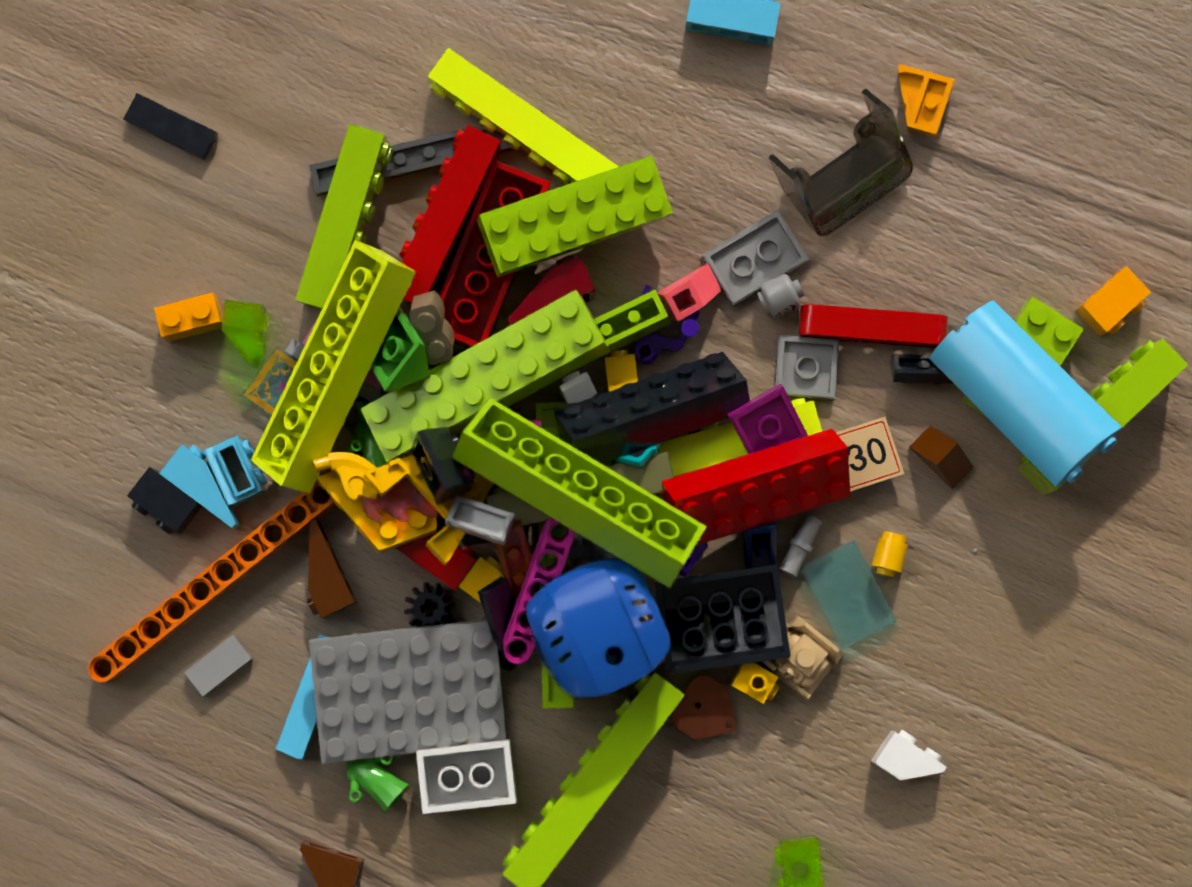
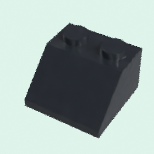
(441, 472)

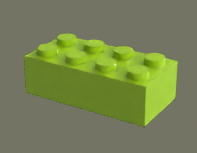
(1048, 329)

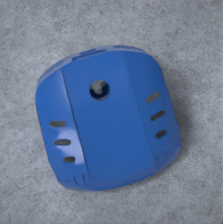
(594, 619)

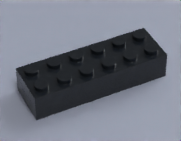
(653, 408)

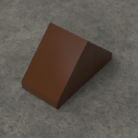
(942, 456)

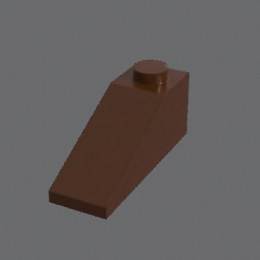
(326, 579)

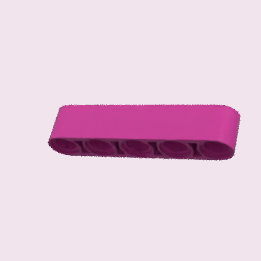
(536, 573)

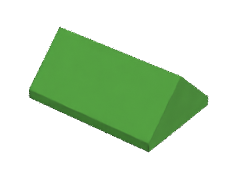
(401, 356)

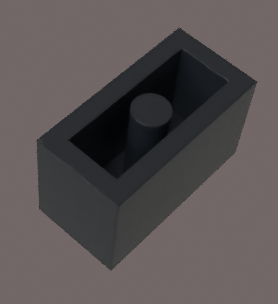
(164, 501)

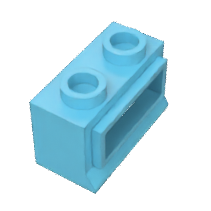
(255, 475)

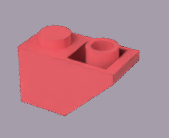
(689, 293)

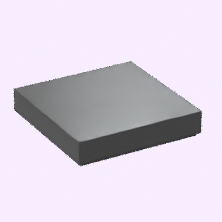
(807, 366)

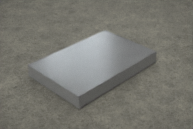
(755, 257)

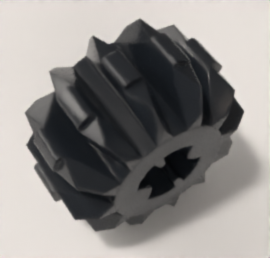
(421, 601)

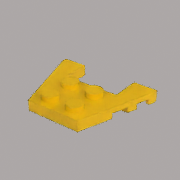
(389, 475)
(383, 534)

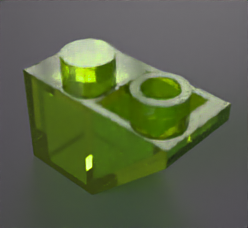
(244, 327)

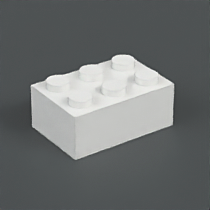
(466, 776)

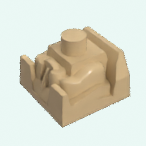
(809, 661)

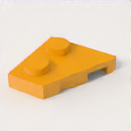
(924, 99)

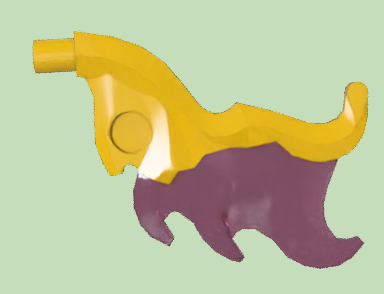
(397, 500)

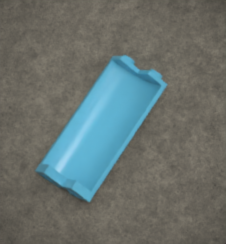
(1025, 393)

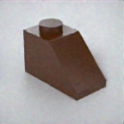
(331, 866)

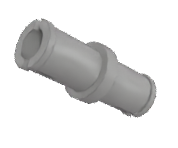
(800, 546)

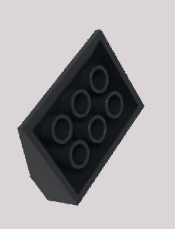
(724, 619)

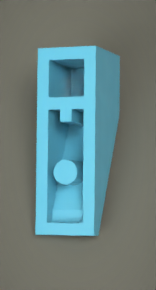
(195, 478)

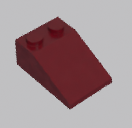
(560, 280)

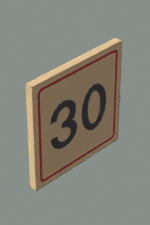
(871, 453)

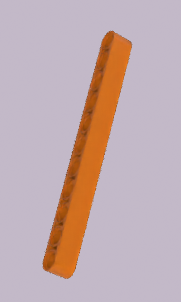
(217, 586)

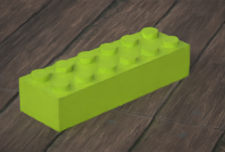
(344, 211)
(574, 216)
(1125, 394)

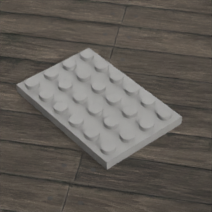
(406, 690)

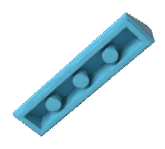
(301, 719)

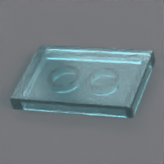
(848, 594)

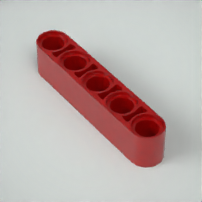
(872, 325)

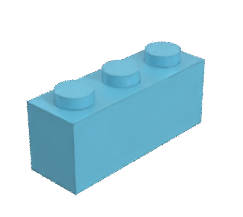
(735, 19)

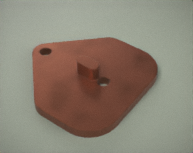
(711, 716)

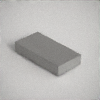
(480, 520)
(218, 665)

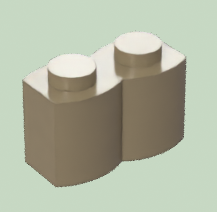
(434, 330)

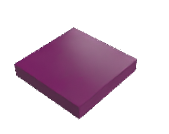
(767, 421)

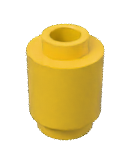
(890, 554)

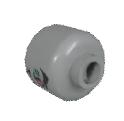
(780, 296)

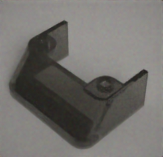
(855, 177)

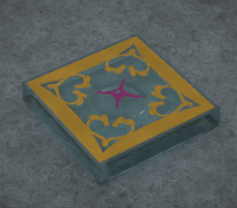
(270, 381)

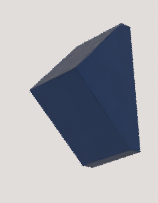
(760, 546)

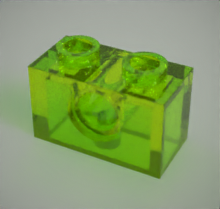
(795, 850)

